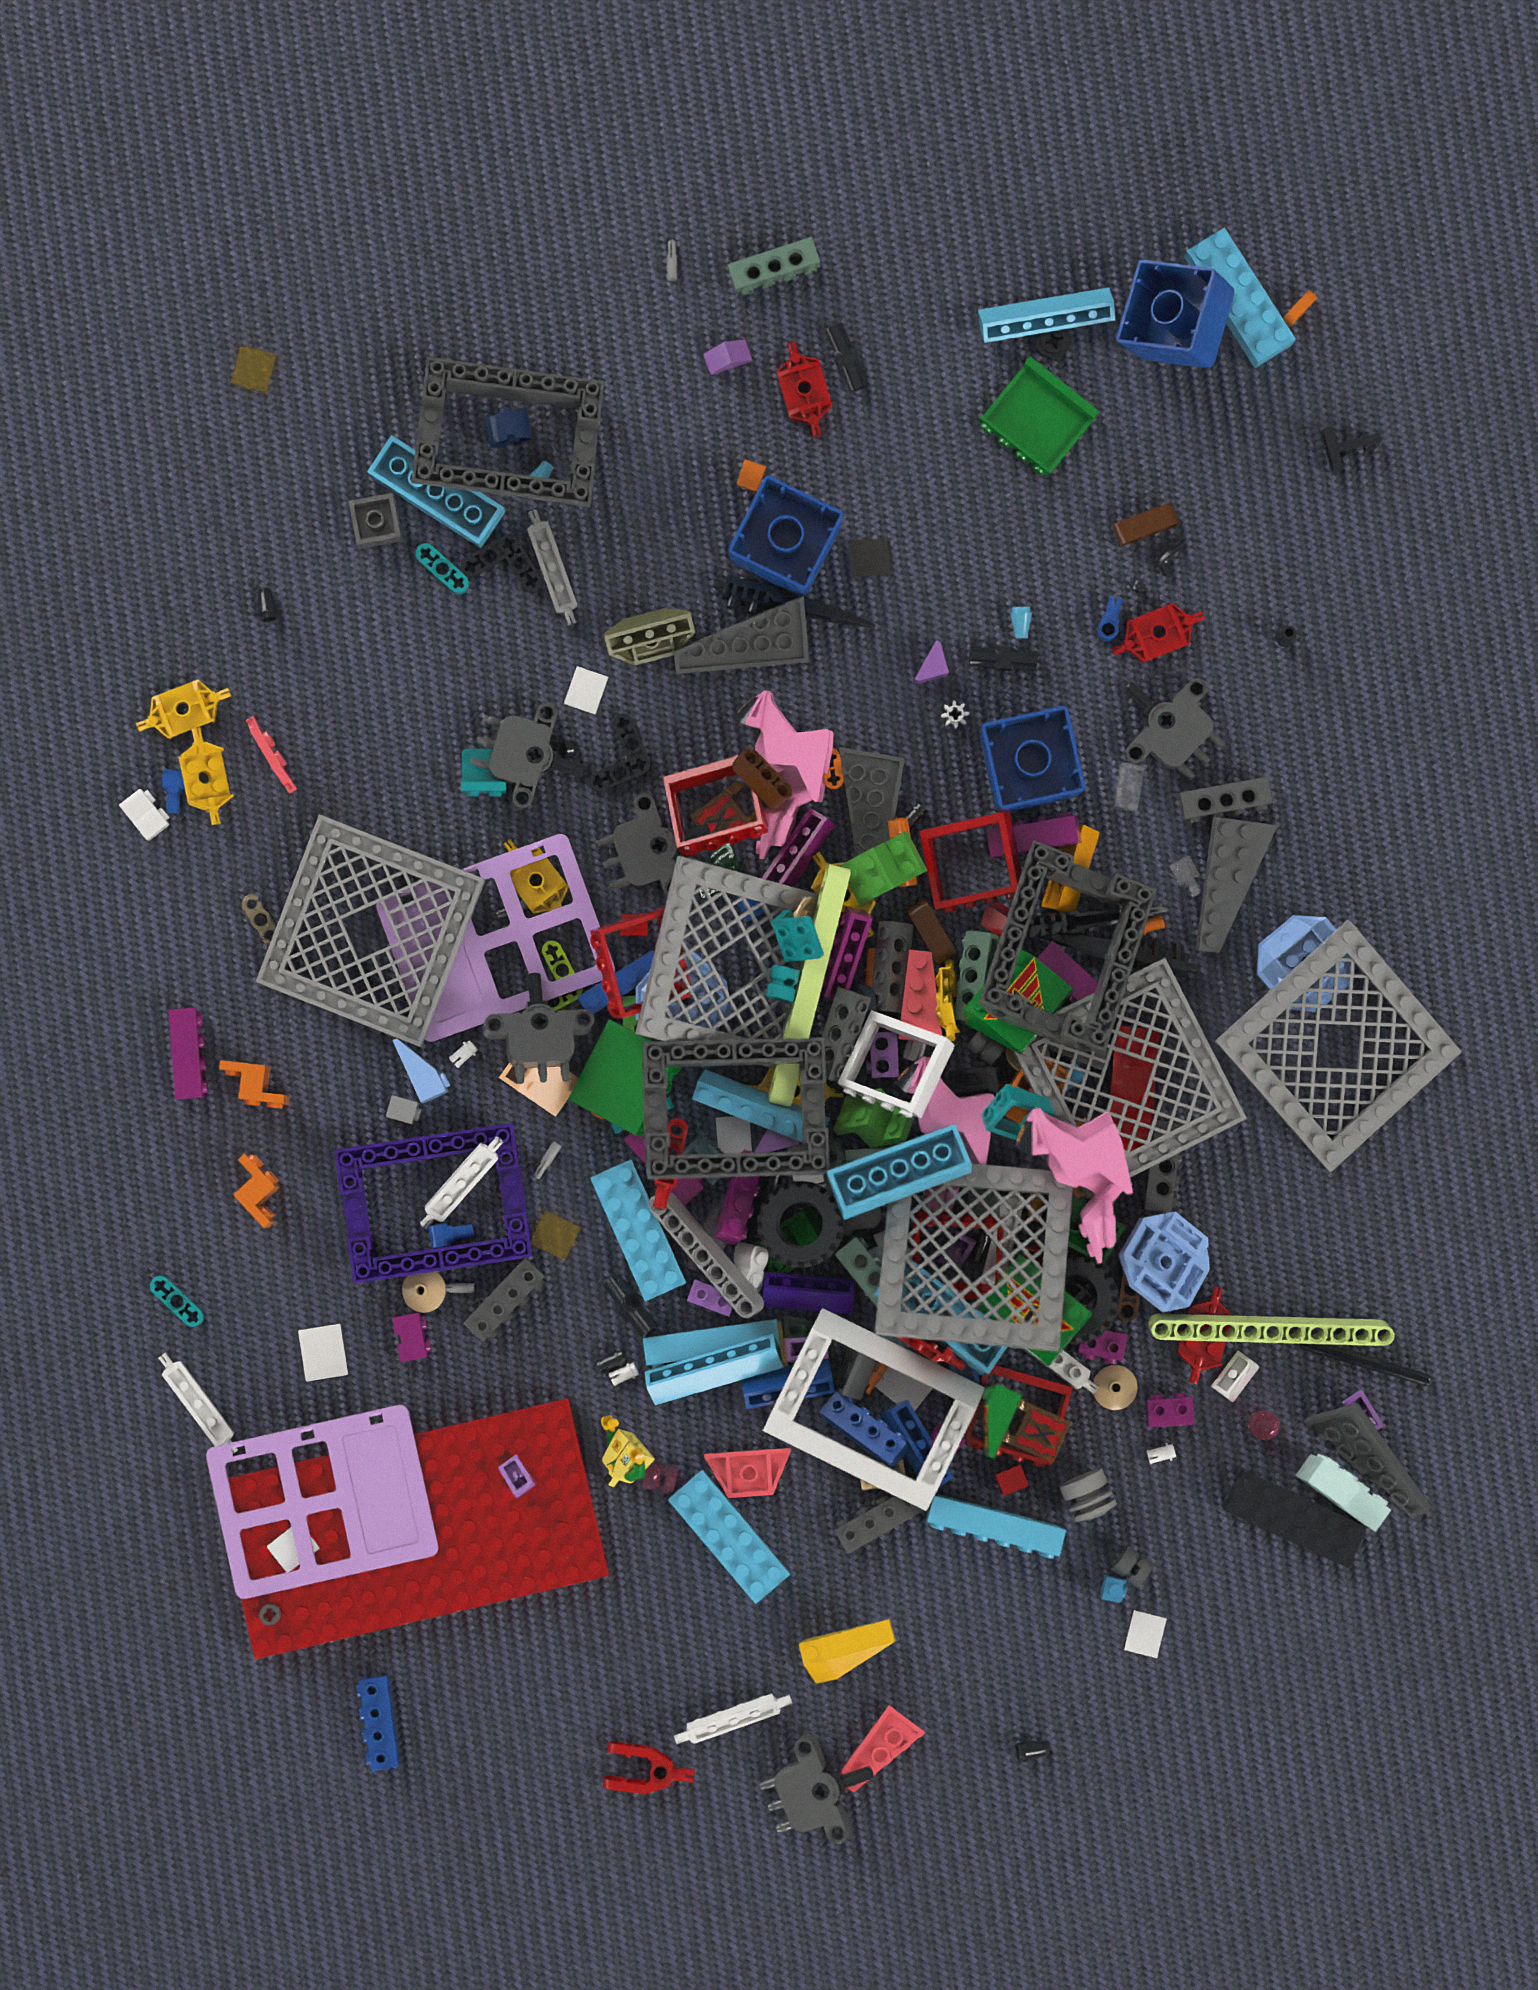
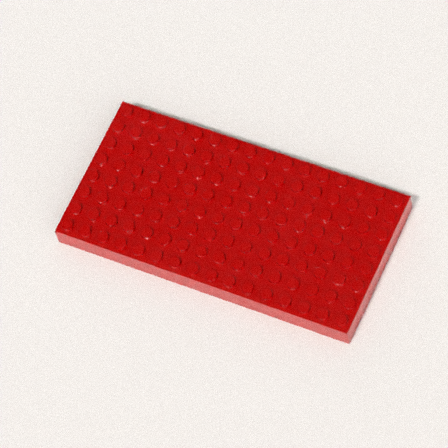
(486, 1537)

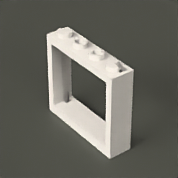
(929, 1080)

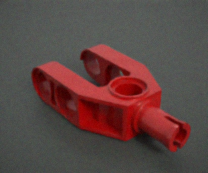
(677, 1143)
(646, 1786)

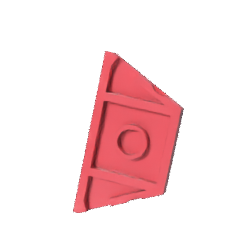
(274, 758)
(748, 1471)

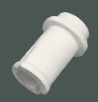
(464, 1053)
(624, 1373)
(1161, 1453)

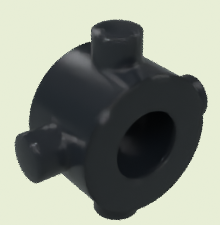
(1138, 587)

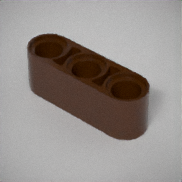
(1145, 524)
(762, 778)
(931, 931)
(1132, 1300)

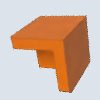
(751, 476)

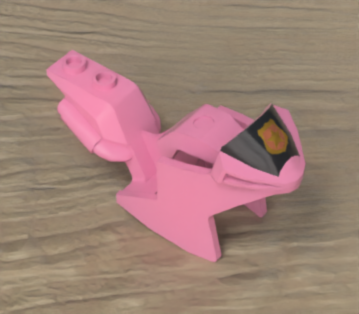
(795, 756)
(945, 1110)
(1087, 1158)

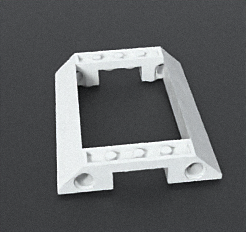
(966, 1395)

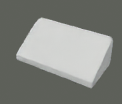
(1235, 1376)

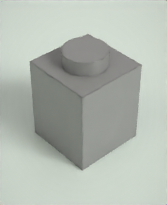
(403, 1110)

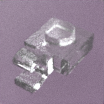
(1185, 873)

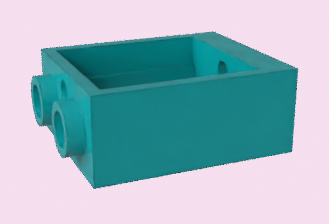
(1003, 1101)

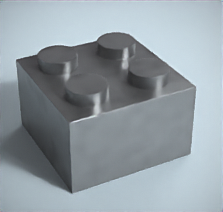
(375, 521)

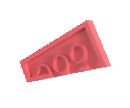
(920, 994)
(883, 1743)

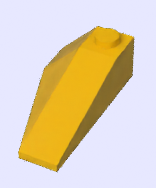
(839, 1652)

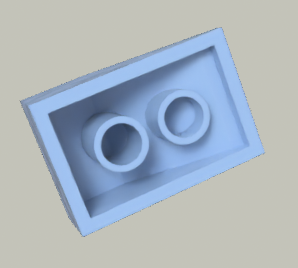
(424, 1077)

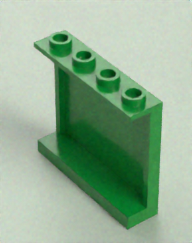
(1038, 417)
(613, 1079)

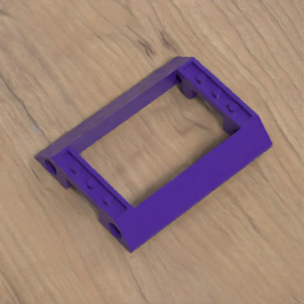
(352, 1188)

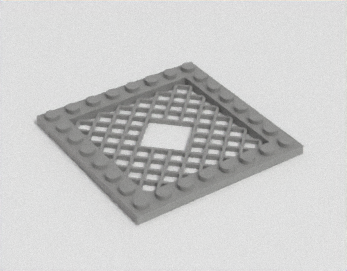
(686, 876)
(302, 893)
(1281, 997)
(1189, 1033)
(979, 1330)

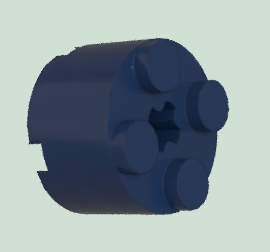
(507, 427)

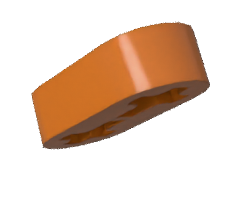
(1299, 308)
(838, 772)

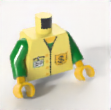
(624, 1454)

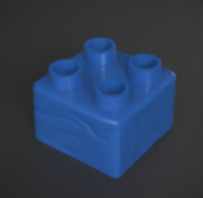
(1175, 313)
(785, 536)
(1032, 759)

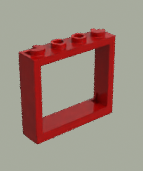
(697, 777)
(1010, 850)
(604, 964)
(966, 1220)
(1018, 1454)

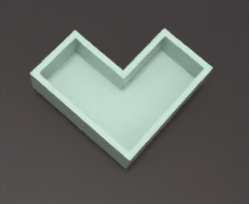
(1344, 1490)

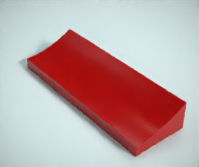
(1129, 1082)

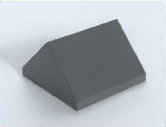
(854, 1374)

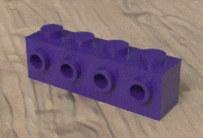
(808, 1292)

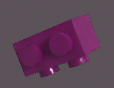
(1109, 1346)
(1169, 1411)

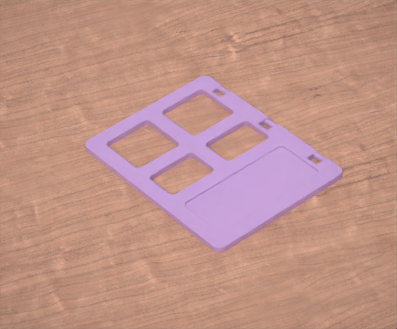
(470, 988)
(376, 1489)

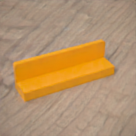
(1063, 898)

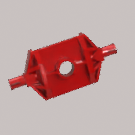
(802, 407)
(1140, 638)
(933, 1352)
(1204, 1354)

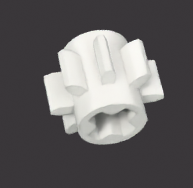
(959, 710)

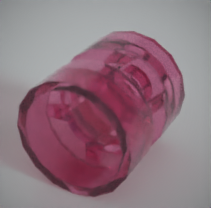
(1263, 1424)
(652, 1474)

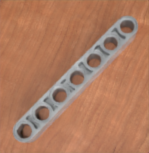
(715, 1260)

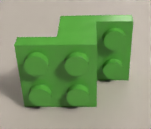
(884, 868)
(872, 1122)

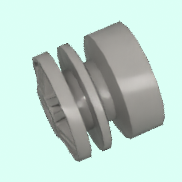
(1088, 1496)

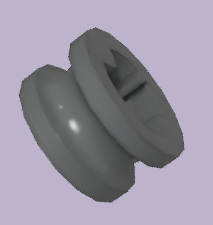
(265, 1609)

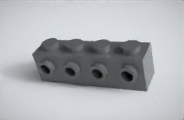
(504, 1300)
(874, 1521)

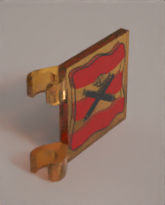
(722, 812)
(1039, 1432)

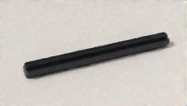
(1368, 1363)

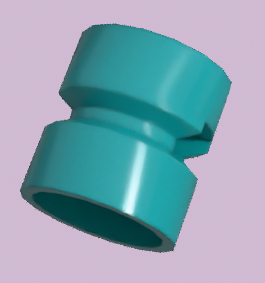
(782, 984)

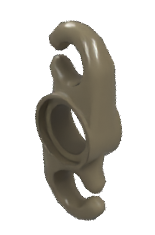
(251, 913)

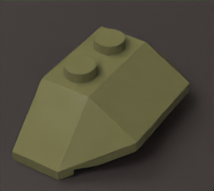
(649, 635)

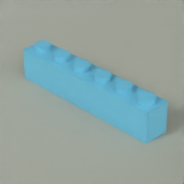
(1046, 315)
(749, 1104)
(694, 1343)
(713, 1369)

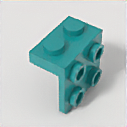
(477, 780)
(797, 937)

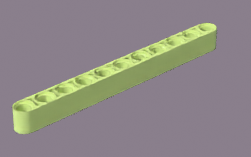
(811, 979)
(1280, 1335)

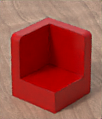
(995, 918)
(637, 930)
(1011, 1479)

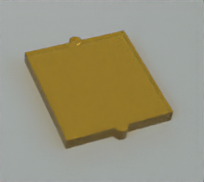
(253, 369)
(555, 1235)
(782, 1345)

